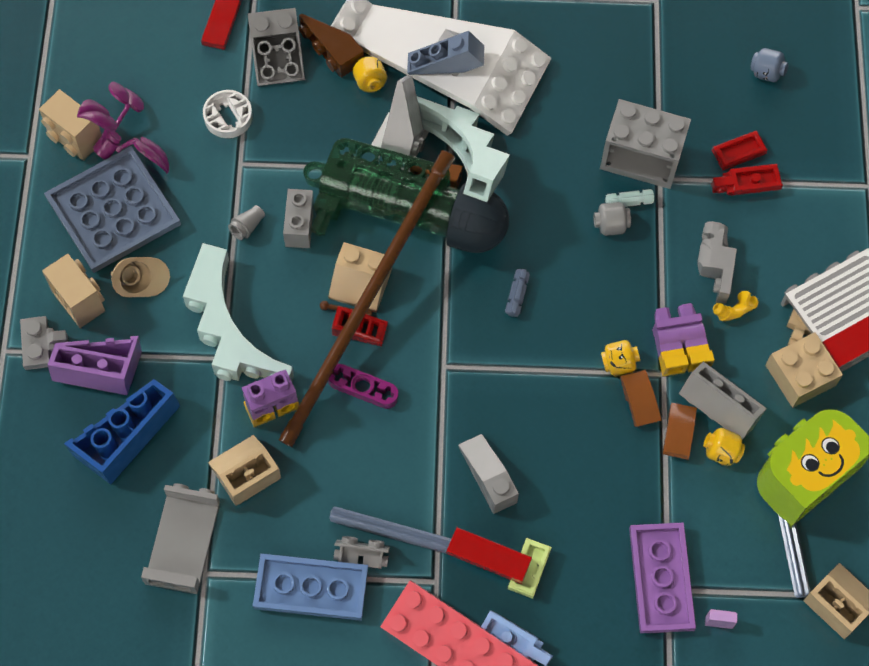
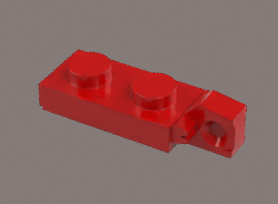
(748, 180)

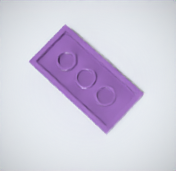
(662, 578)

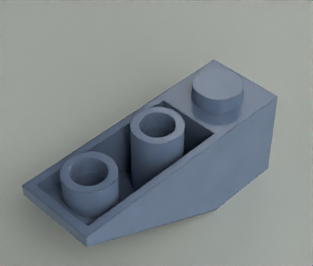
(450, 55)

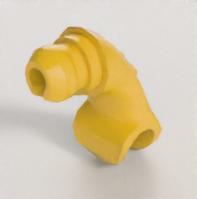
(745, 304)

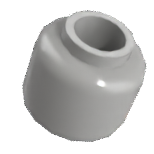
(612, 218)

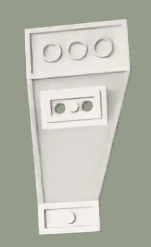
(493, 90)

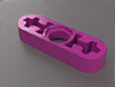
(383, 386)

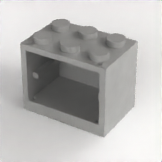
(644, 143)

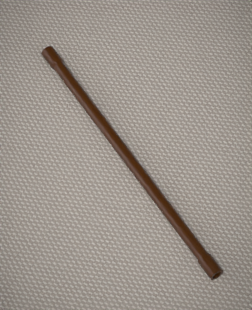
(296, 424)

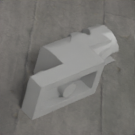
(717, 259)

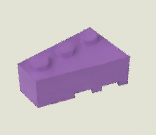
(96, 365)

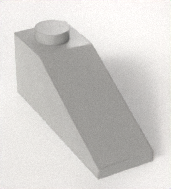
(489, 474)

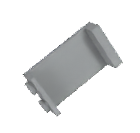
(182, 539)

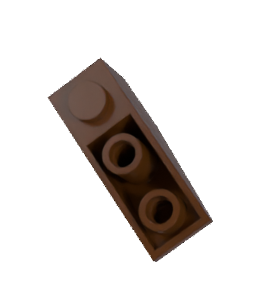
(334, 44)

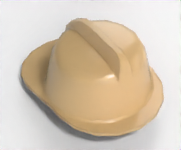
(140, 277)

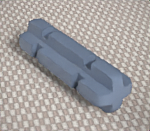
(517, 293)

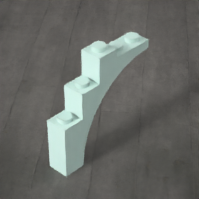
(473, 145)
(216, 327)

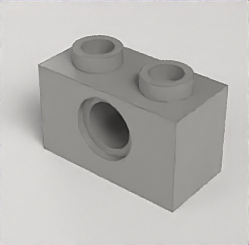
(298, 218)

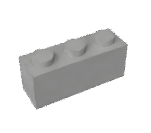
(722, 400)

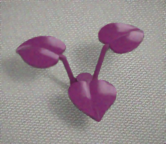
(110, 140)

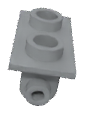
(351, 550)

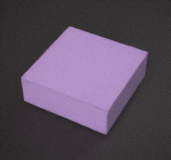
(721, 619)

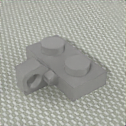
(38, 341)

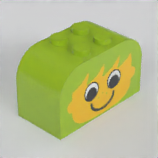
(812, 463)

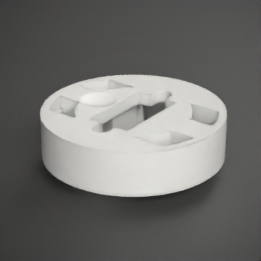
(227, 98)

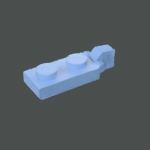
(516, 638)

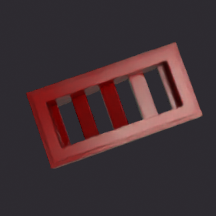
(344, 313)

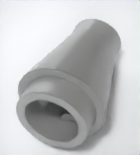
(245, 223)

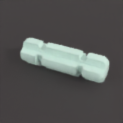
(632, 198)

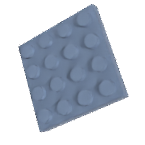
(112, 209)

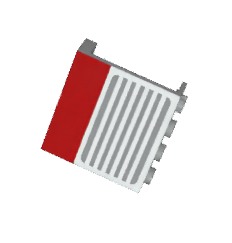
(837, 308)

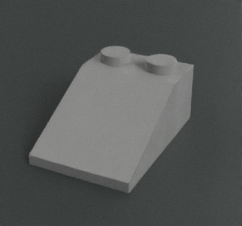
(404, 122)

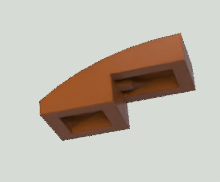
(641, 398)
(679, 431)

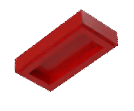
(739, 150)

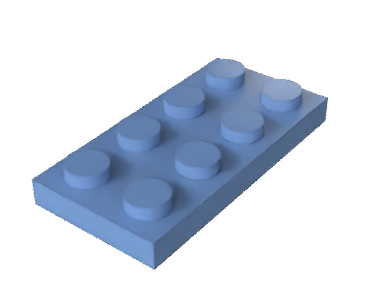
(310, 587)

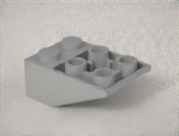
(276, 46)

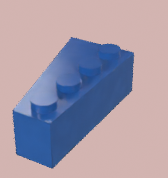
(124, 431)

